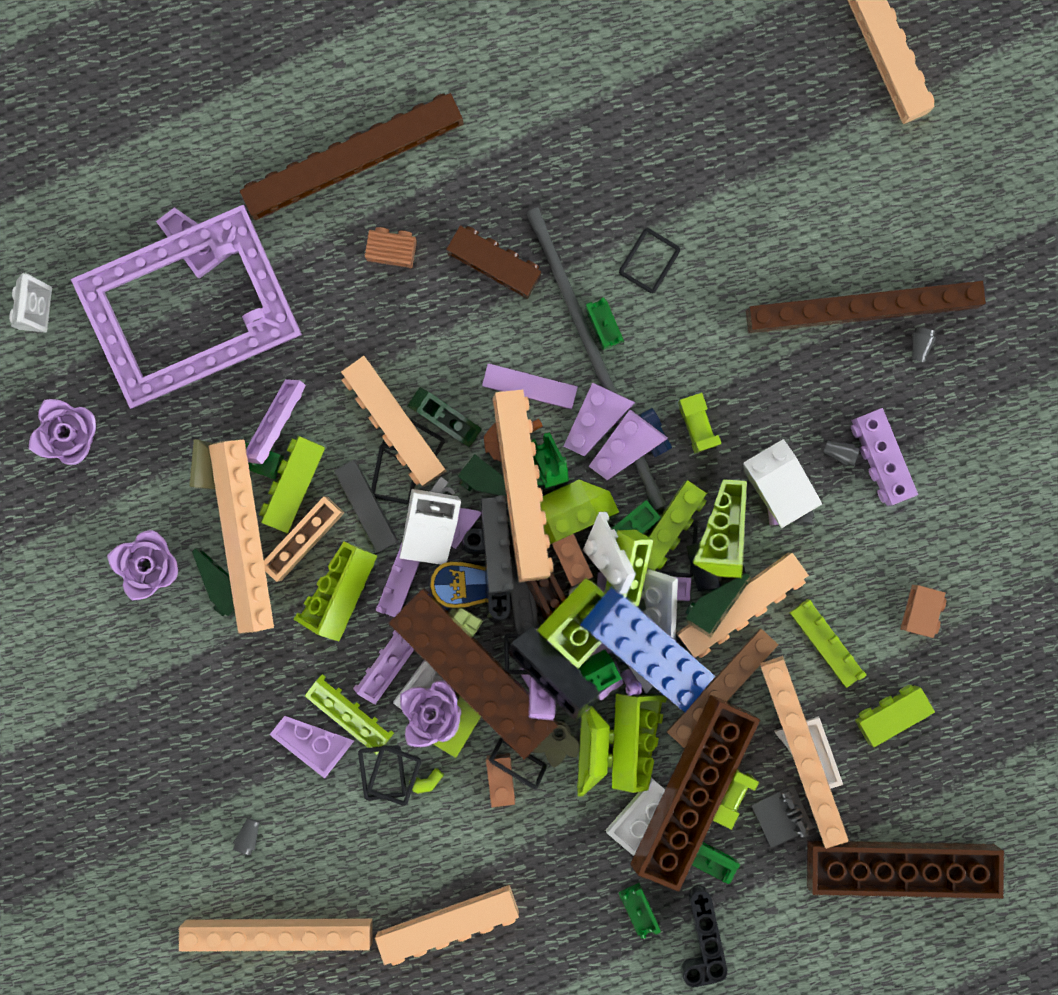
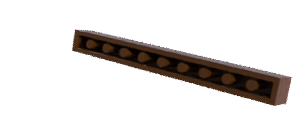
(351, 156)
(865, 307)

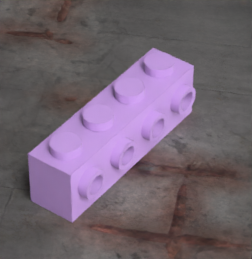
(884, 457)

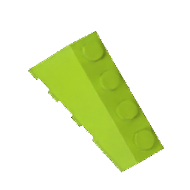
(724, 537)
(337, 592)
(635, 740)

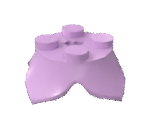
(49, 440)
(128, 559)
(418, 707)

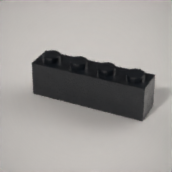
(554, 673)

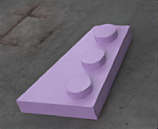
(199, 262)
(596, 417)
(626, 444)
(311, 744)

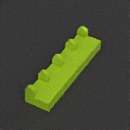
(827, 643)
(347, 714)

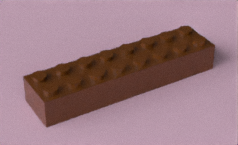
(471, 672)
(694, 793)
(906, 869)

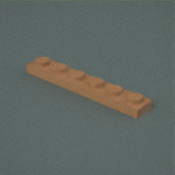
(725, 683)

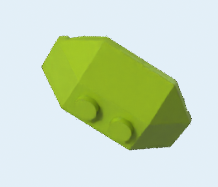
(574, 508)
(593, 750)

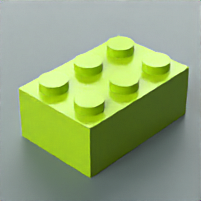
(564, 626)

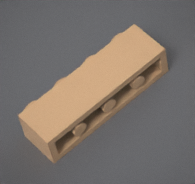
(302, 538)

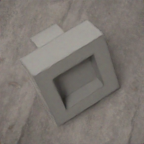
(440, 487)

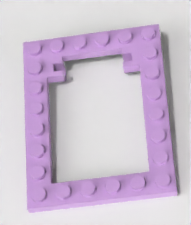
(225, 235)

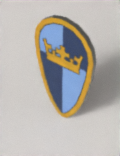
(458, 585)

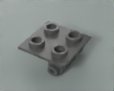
(782, 816)

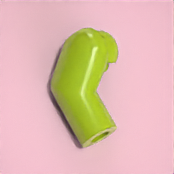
(428, 784)

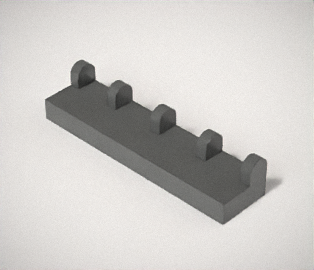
(496, 545)

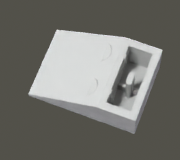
(430, 526)

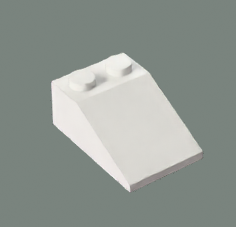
(30, 304)
(781, 483)

